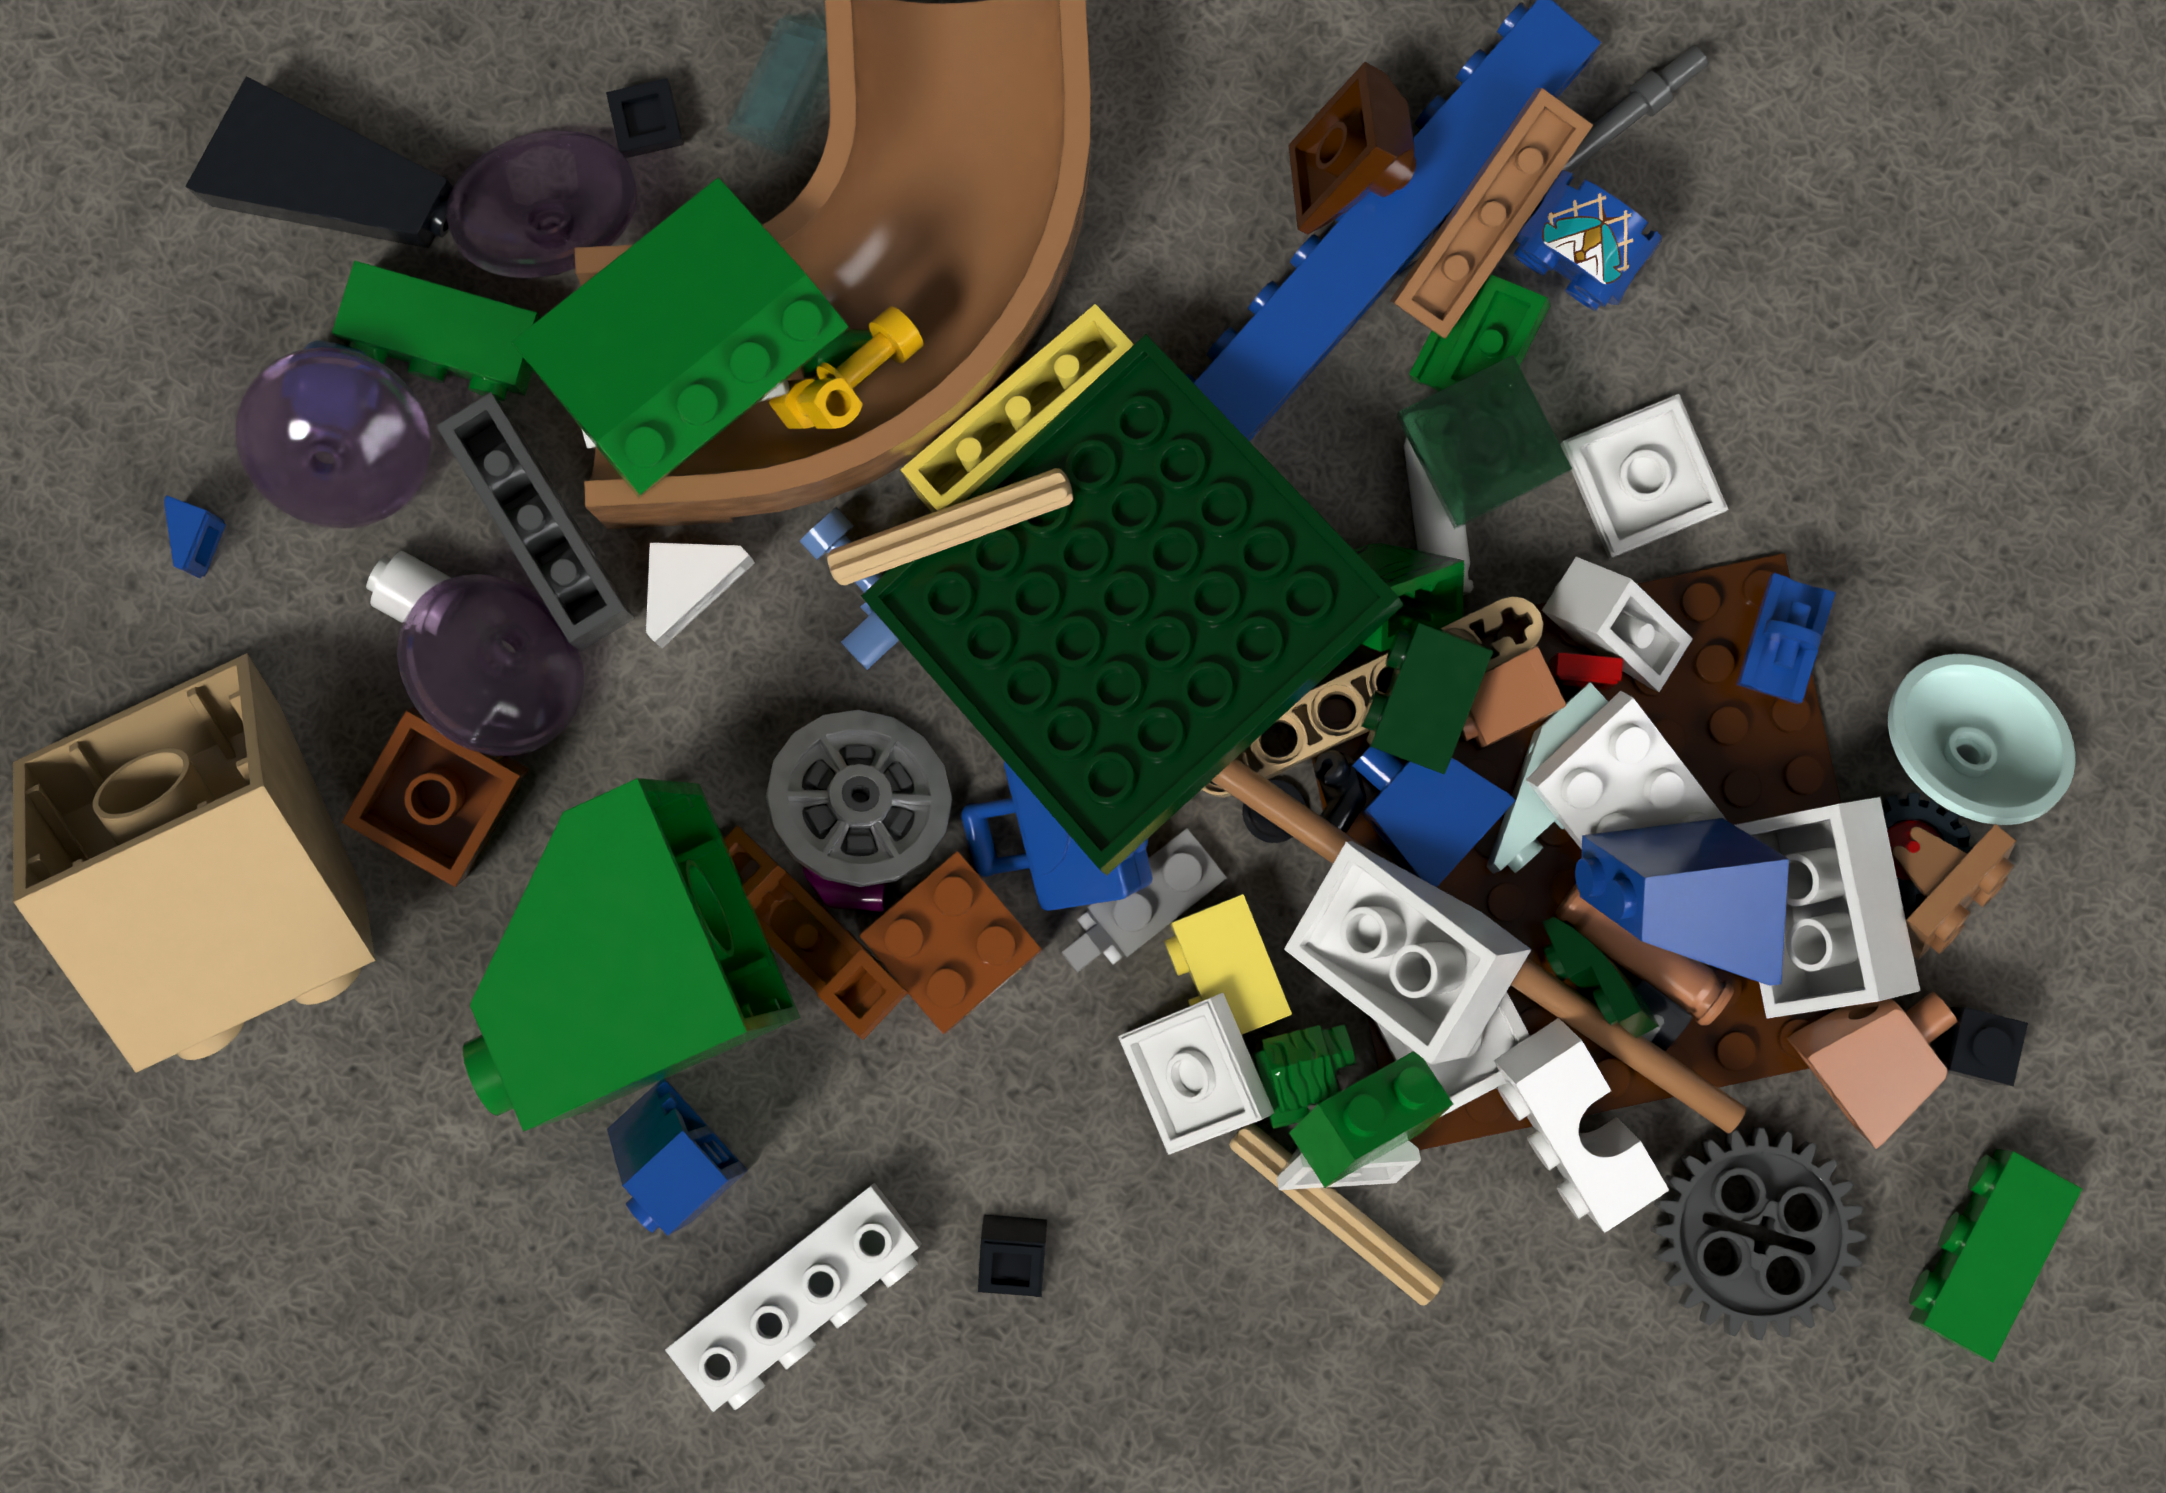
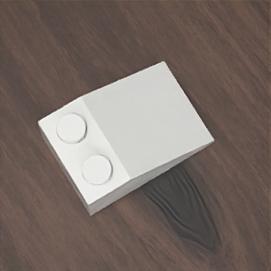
(1407, 953)

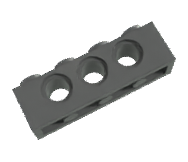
(535, 522)

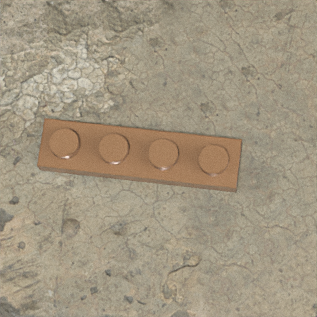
(1491, 212)

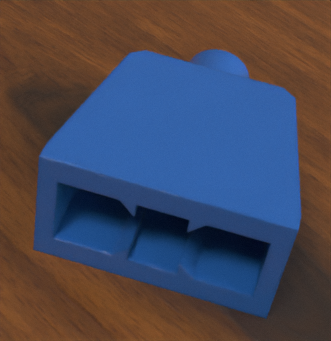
(1428, 815)

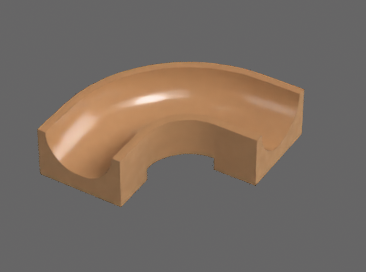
(938, 193)

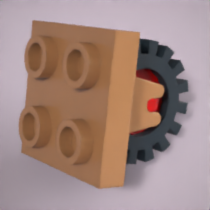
(1940, 870)

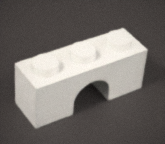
(1553, 1084)

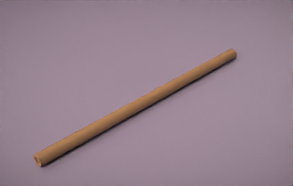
(1530, 980)

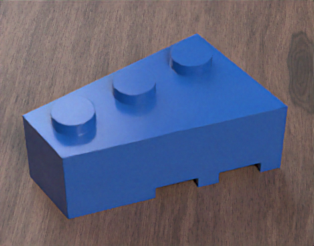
(670, 1160)

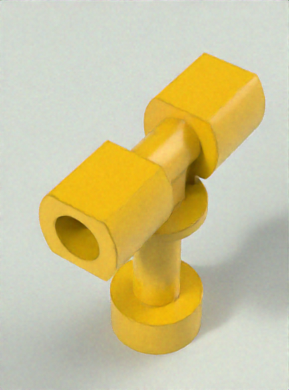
(831, 398)

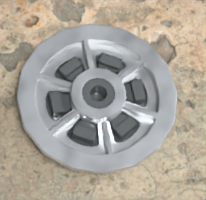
(858, 798)

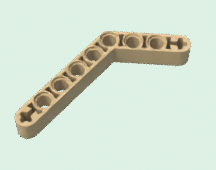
(1361, 682)

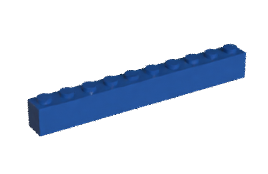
(1381, 235)

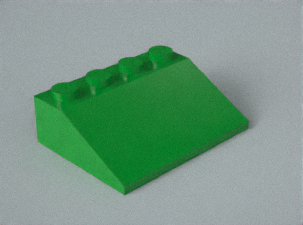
(680, 336)

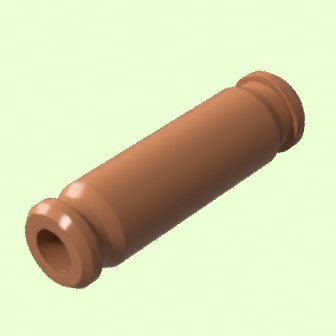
(1679, 978)

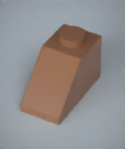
(1512, 699)

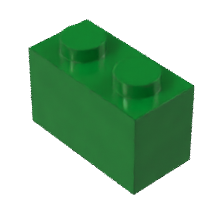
(1370, 1118)

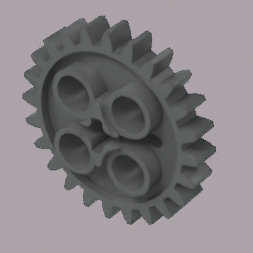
(1742, 1286)

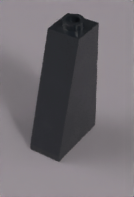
(311, 171)

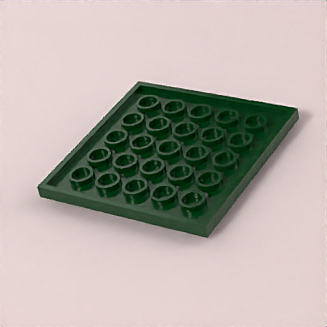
(1144, 622)

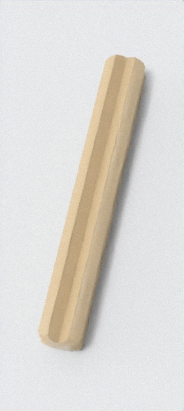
(950, 526)
(1341, 1218)

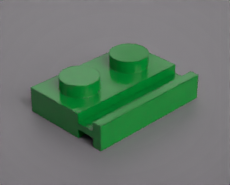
(1492, 328)

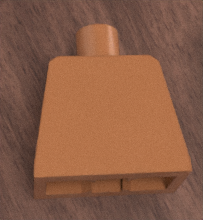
(1877, 1060)

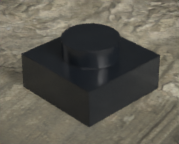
(645, 118)

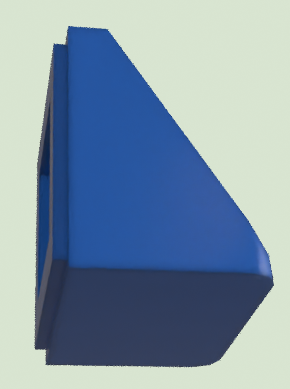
(192, 536)

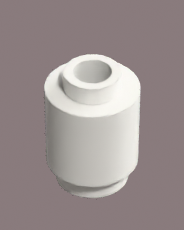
(400, 583)

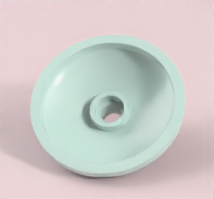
(1981, 739)

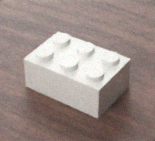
(1842, 910)

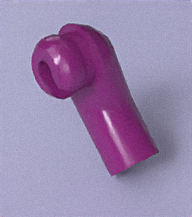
(849, 896)

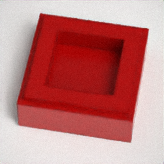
(1579, 670)

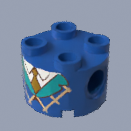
(1587, 240)

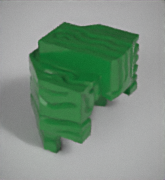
(1301, 1070)

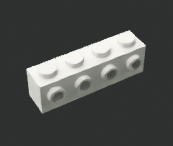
(794, 1298)

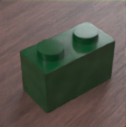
(1426, 696)

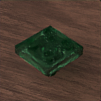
(1483, 442)

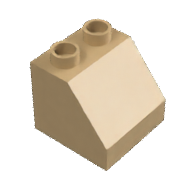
(187, 867)

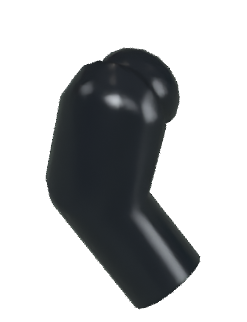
(1340, 787)

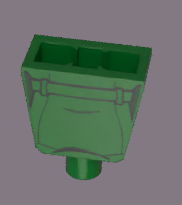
(1425, 583)

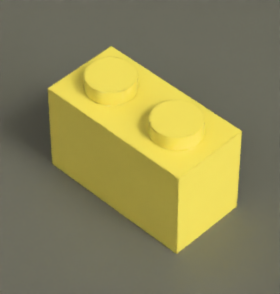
(1229, 957)

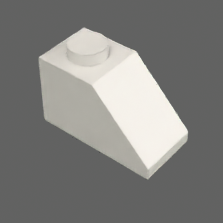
(1617, 621)

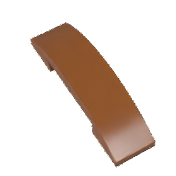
(814, 940)

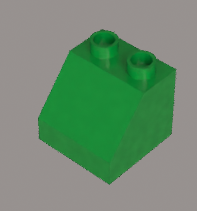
(622, 960)

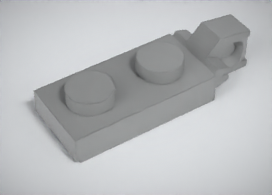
(1118, 928)

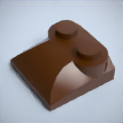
(1351, 149)

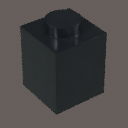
(1982, 1046)

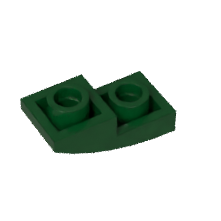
(1591, 970)

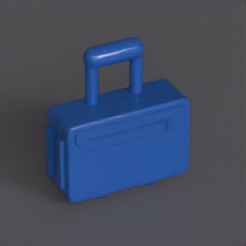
(1058, 866)

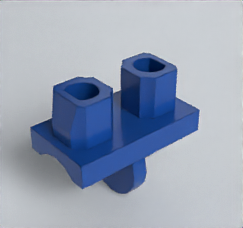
(1786, 638)

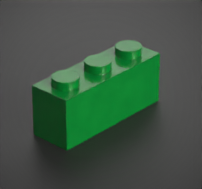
(435, 330)
(1993, 1252)

